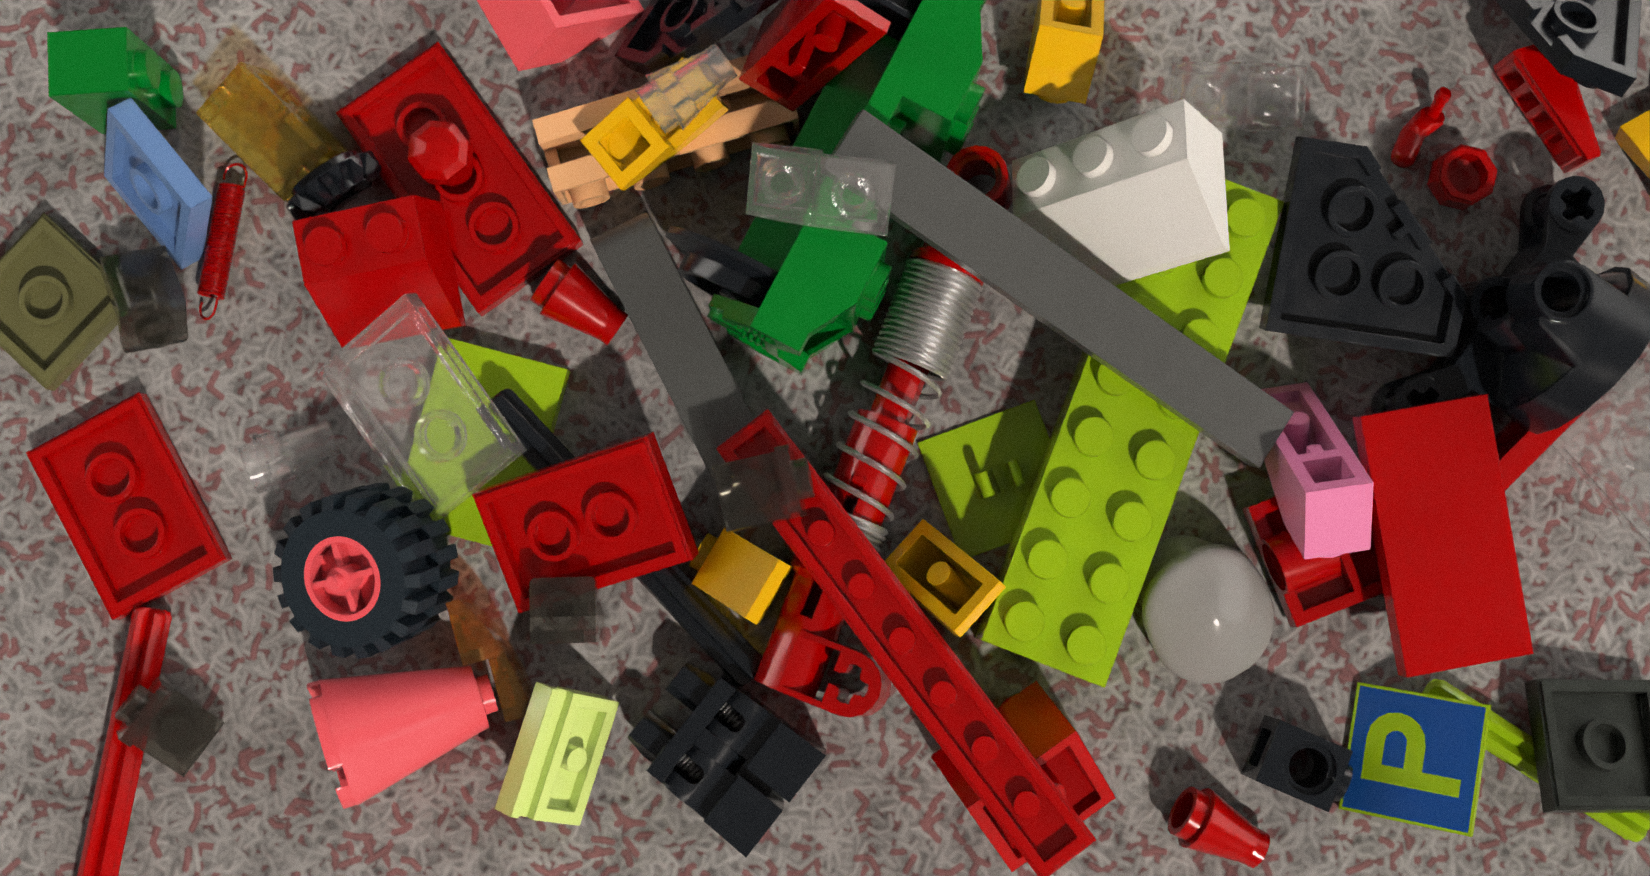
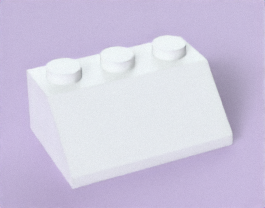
(1130, 194)

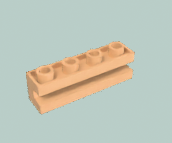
(582, 180)

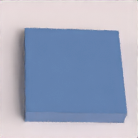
(156, 183)

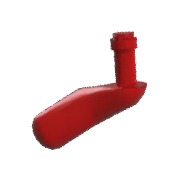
(1418, 128)

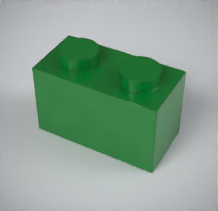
(106, 66)

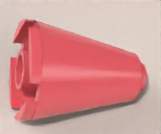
(395, 723)

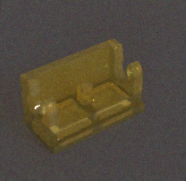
(269, 128)

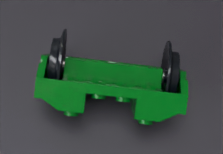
(808, 286)

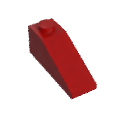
(807, 46)

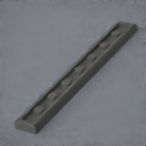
(1070, 296)

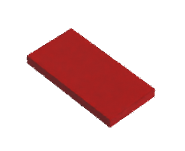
(498, 214)
(1443, 536)

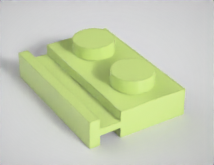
(557, 755)

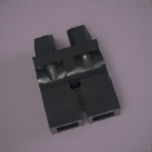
(730, 801)

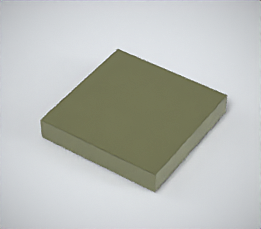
(52, 302)

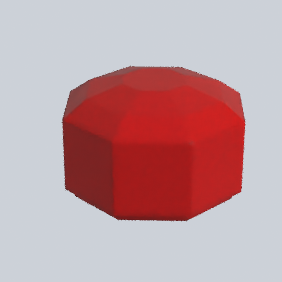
(440, 153)
(1462, 177)

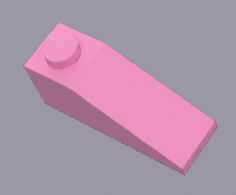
(1318, 479)

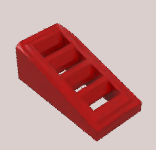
(1551, 106)

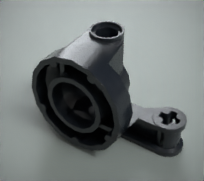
(1555, 324)

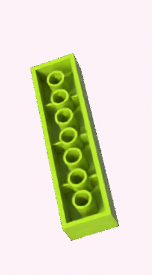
(1117, 470)

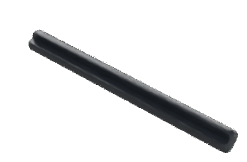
(667, 585)

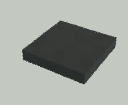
(1591, 744)

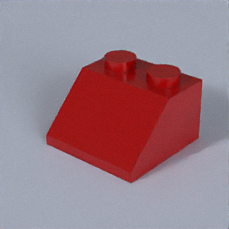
(373, 255)
(1058, 752)

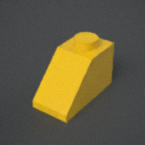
(1064, 49)
(739, 574)
(943, 578)

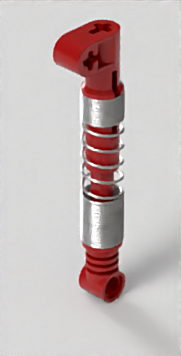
(919, 346)

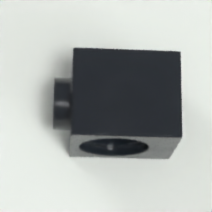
(1271, 757)

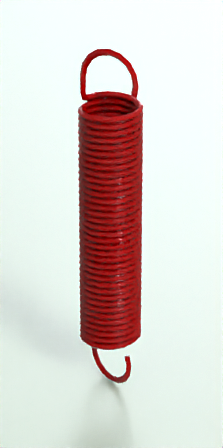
(221, 240)

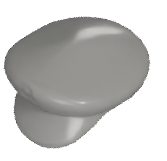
(1205, 609)

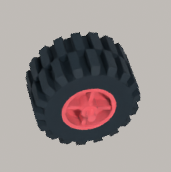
(365, 569)

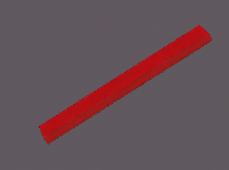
(923, 666)

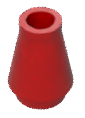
(577, 302)
(1214, 827)

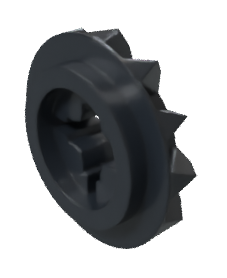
(333, 184)

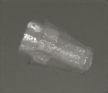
(685, 87)
(286, 455)

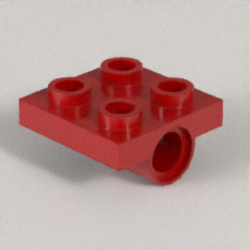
(1315, 585)

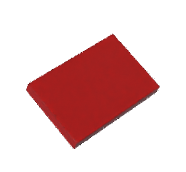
(129, 506)
(588, 516)

